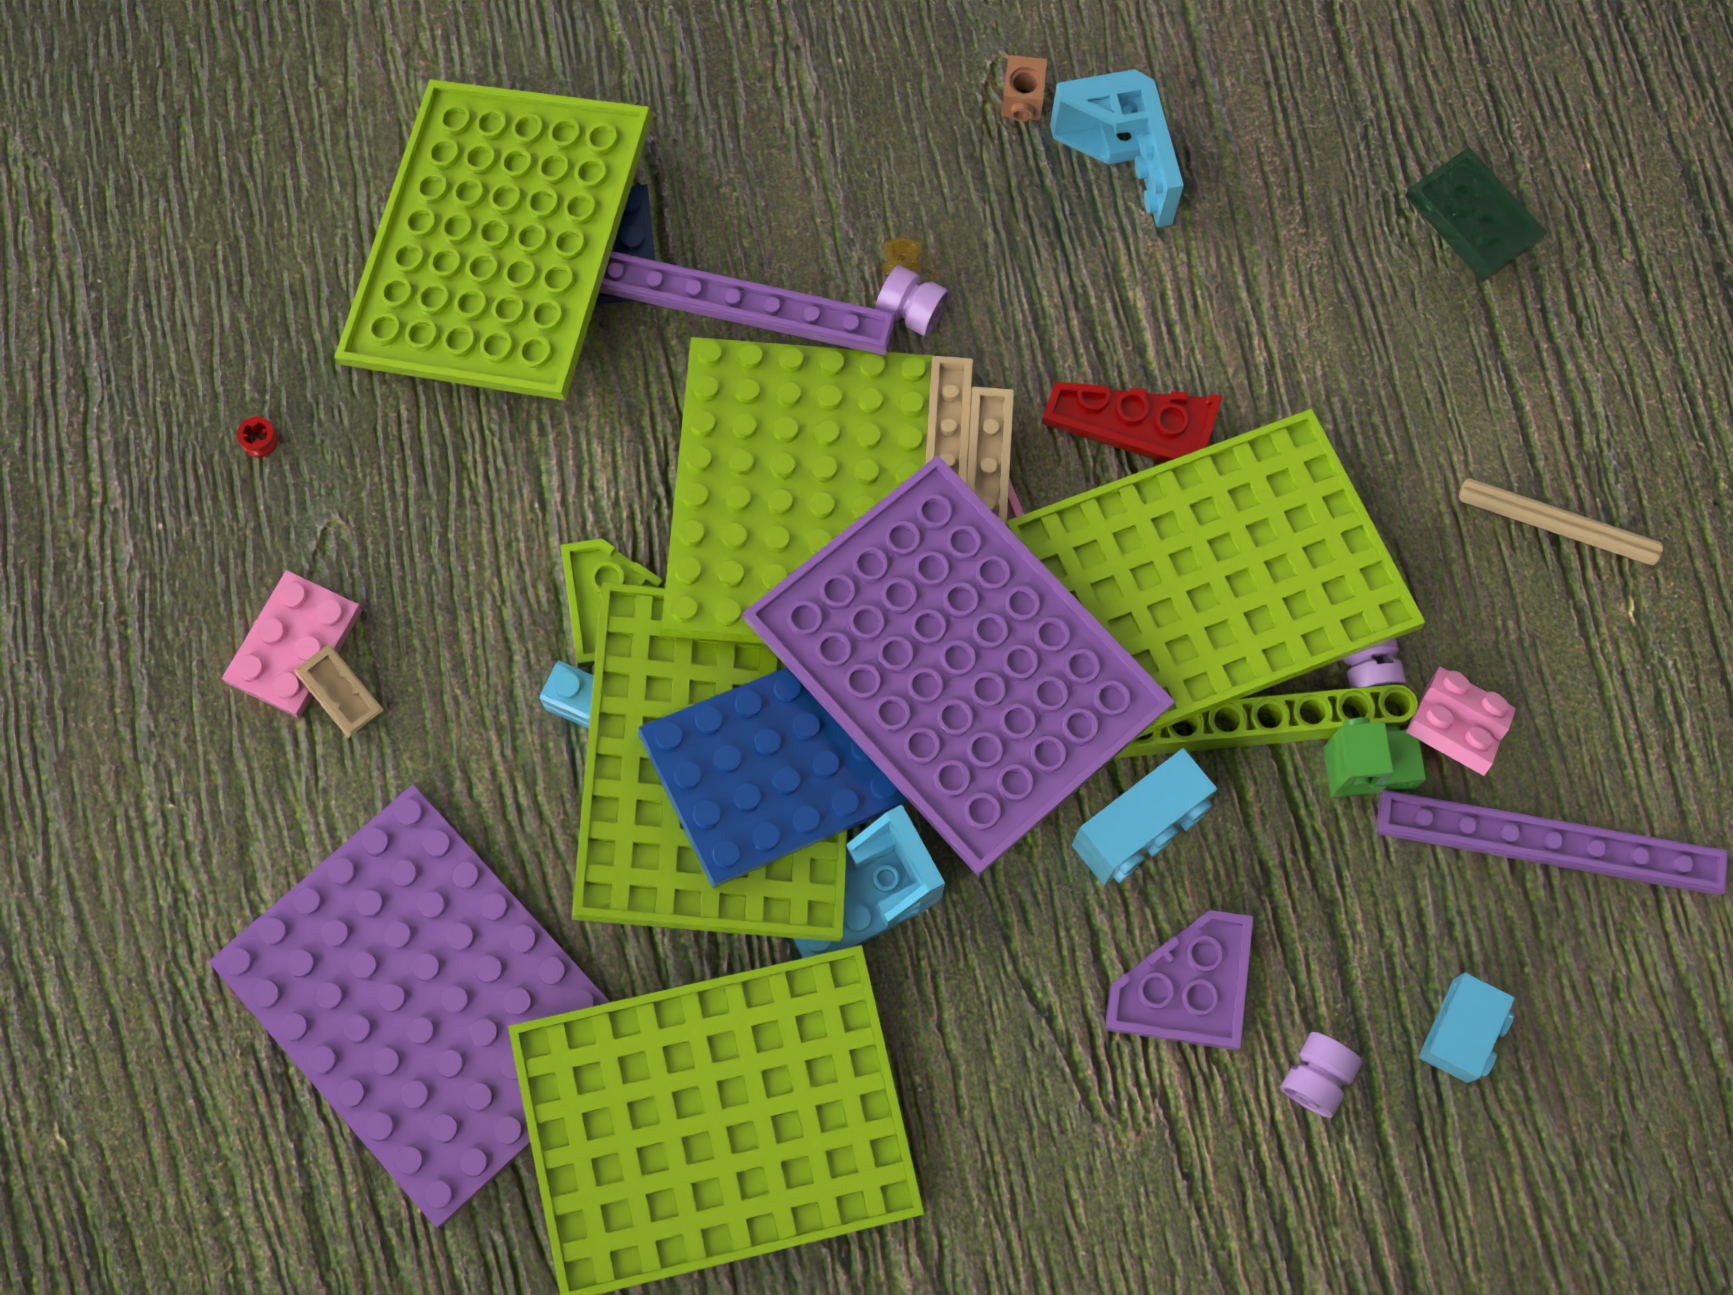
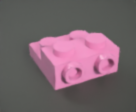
(1461, 720)

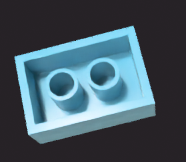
(1145, 818)

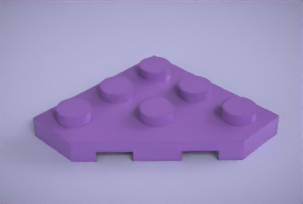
(1188, 986)

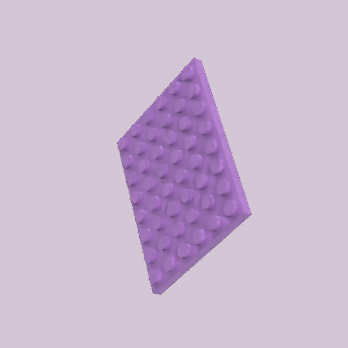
(958, 663)
(398, 998)

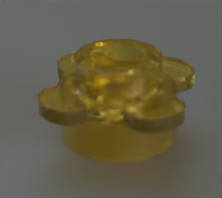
(901, 247)

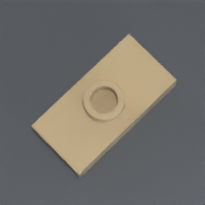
(338, 690)

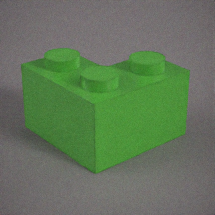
(1372, 758)

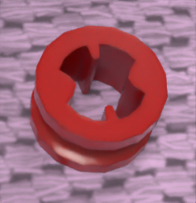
(257, 425)

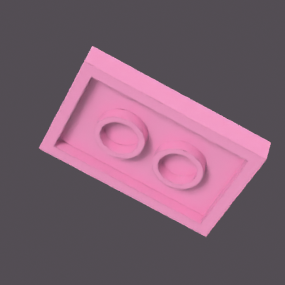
(289, 631)

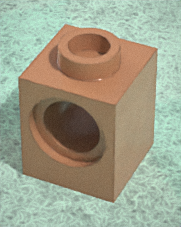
(1028, 75)

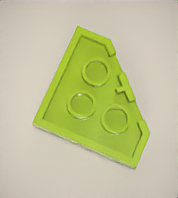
(585, 568)

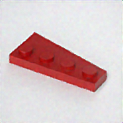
(1134, 420)

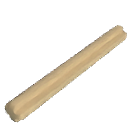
(1561, 521)

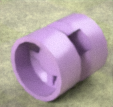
(915, 302)
(1376, 667)
(1322, 1073)

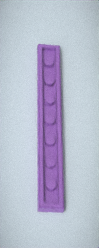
(748, 303)
(1552, 842)

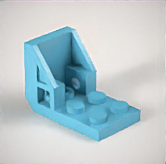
(1097, 108)
(885, 883)

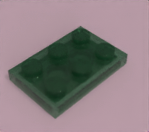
(1475, 214)

